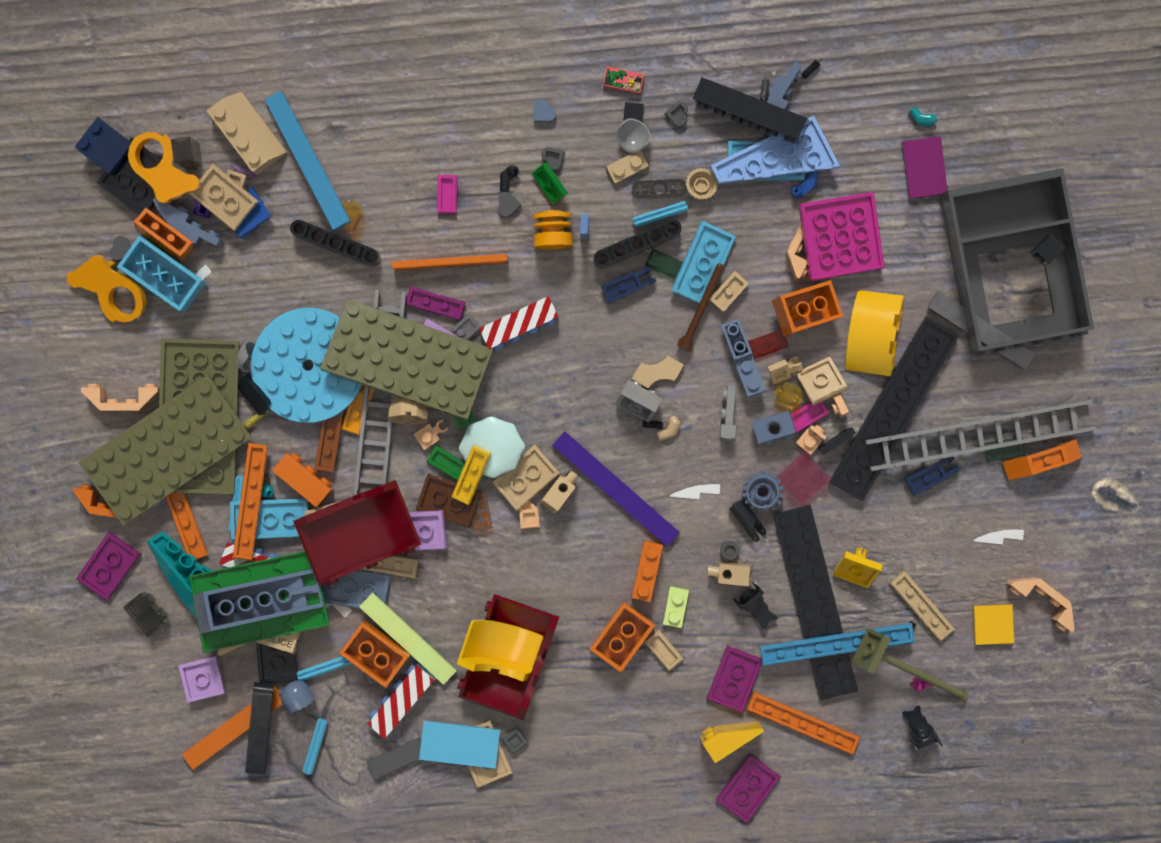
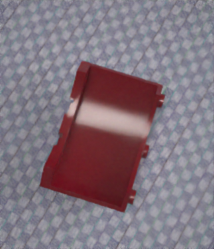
(357, 533)
(498, 690)

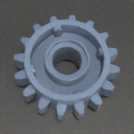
(763, 501)

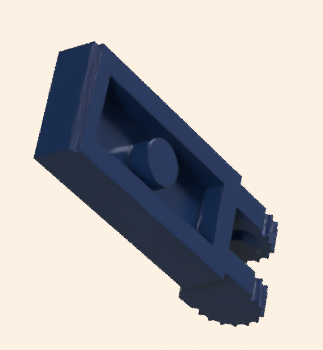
(626, 285)
(930, 476)

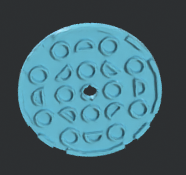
(280, 370)

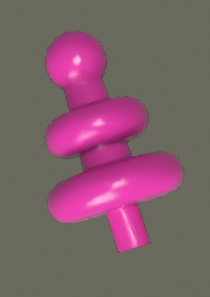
(919, 684)

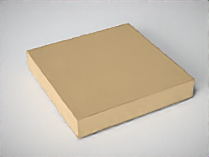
(821, 380)

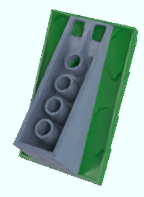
(257, 601)

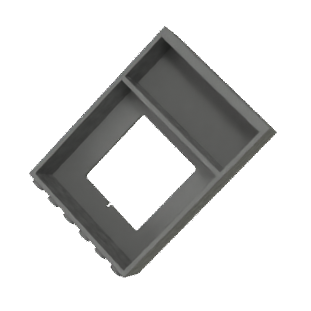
(1011, 216)

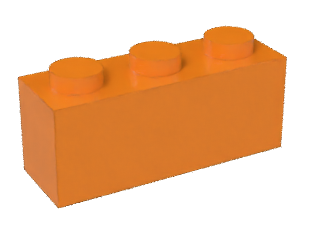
(163, 235)
(303, 479)
(647, 570)

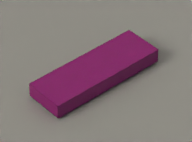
(435, 303)

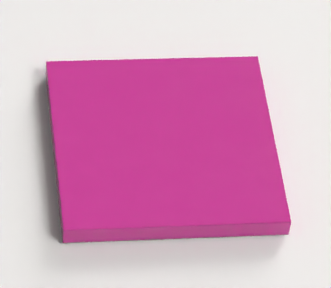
(841, 236)

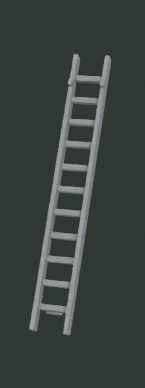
(389, 309)
(1073, 419)

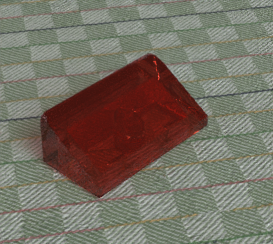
(768, 344)

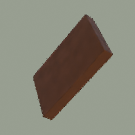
(438, 496)

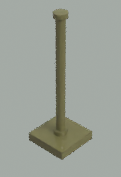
(872, 651)

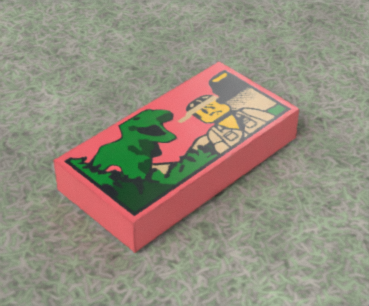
(623, 80)

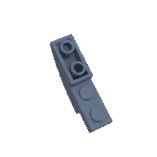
(781, 88)
(181, 220)
(742, 358)

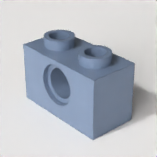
(763, 431)

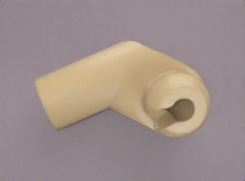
(672, 429)

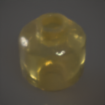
(788, 395)

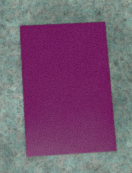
(924, 167)
(108, 566)
(734, 678)
(748, 788)

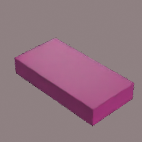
(447, 194)
(809, 414)

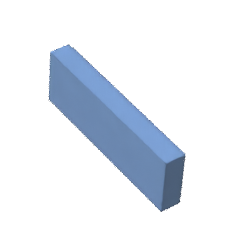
(584, 227)

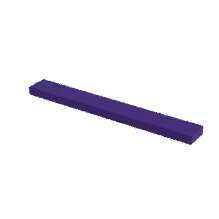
(616, 488)

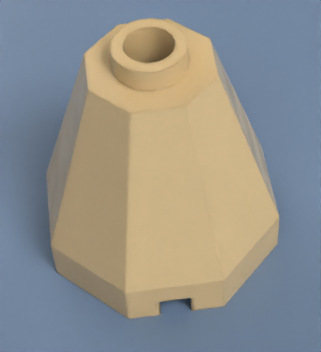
(407, 411)

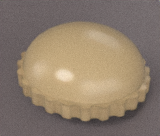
(701, 184)

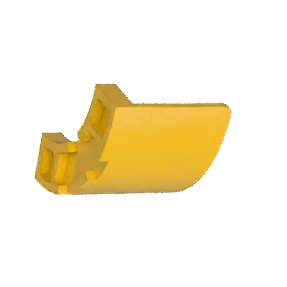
(873, 332)
(500, 647)

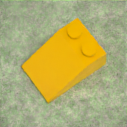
(727, 738)

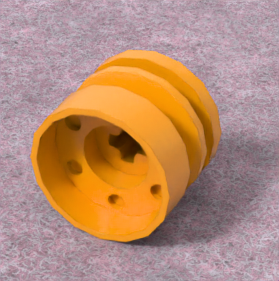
(552, 226)

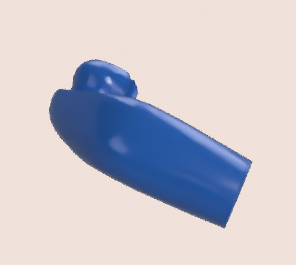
(806, 186)

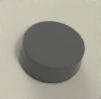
(729, 550)

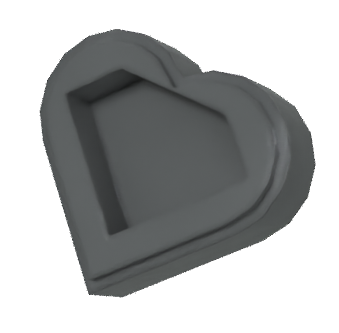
(677, 114)
(553, 157)
(508, 204)
(120, 248)

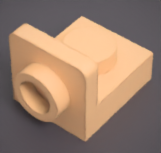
(811, 438)

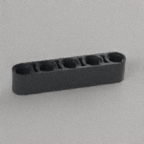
(328, 237)
(644, 237)
(259, 728)

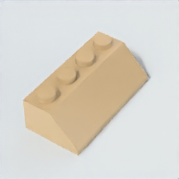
(247, 132)

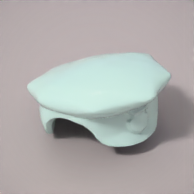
(498, 438)

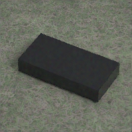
(254, 394)
(835, 441)

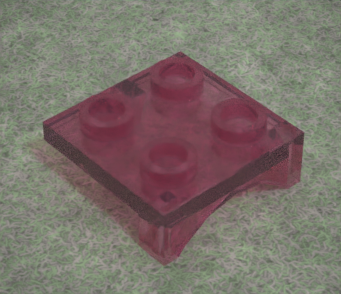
(803, 477)

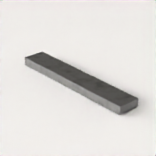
(989, 334)

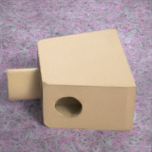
(554, 498)
(740, 573)

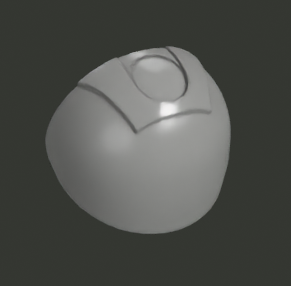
(633, 135)
(244, 356)

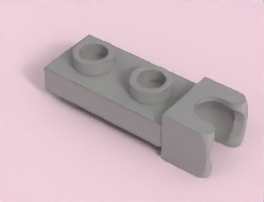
(727, 429)

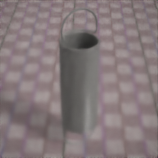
(764, 89)

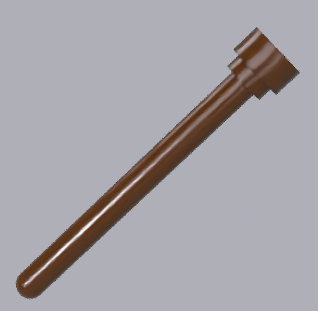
(686, 341)

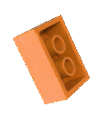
(807, 308)
(622, 636)
(375, 653)

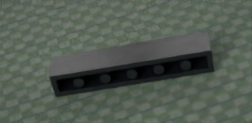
(750, 110)

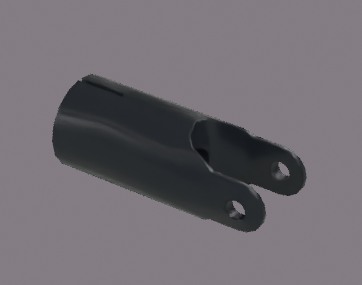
(747, 519)

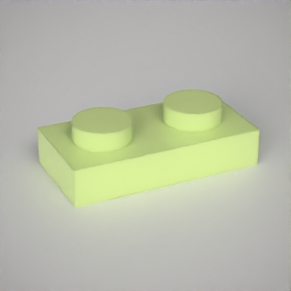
(675, 607)

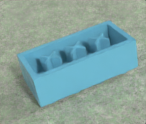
(162, 274)

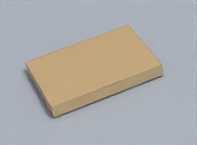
(224, 197)
(527, 479)
(484, 776)

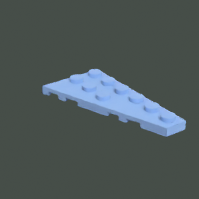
(778, 158)

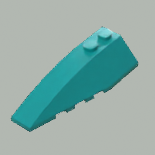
(176, 566)

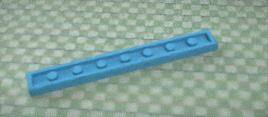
(308, 160)
(830, 644)

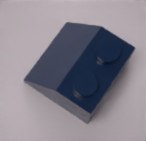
(103, 145)

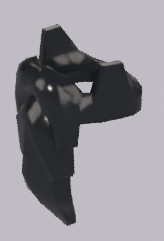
(753, 602)
(921, 731)

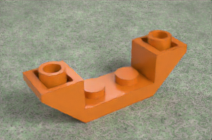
(1042, 461)
(88, 498)

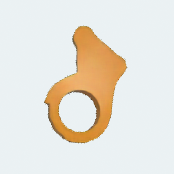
(165, 179)
(99, 277)

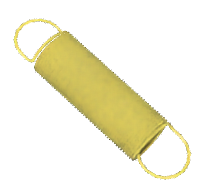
(253, 420)

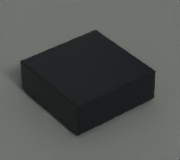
(633, 111)

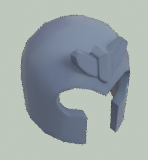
(296, 696)

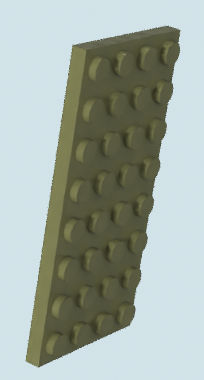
(406, 359)
(181, 366)
(165, 450)

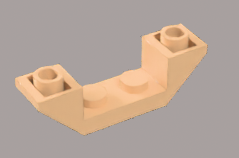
(796, 263)
(97, 396)
(1063, 616)

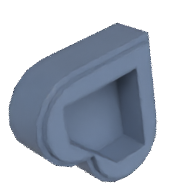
(543, 111)

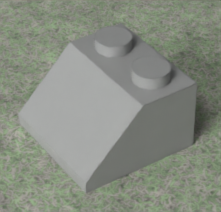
(639, 401)

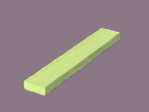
(408, 638)

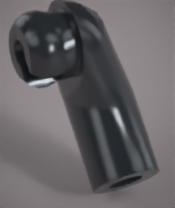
(506, 176)

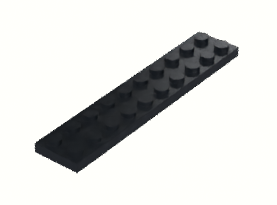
(894, 406)
(814, 597)

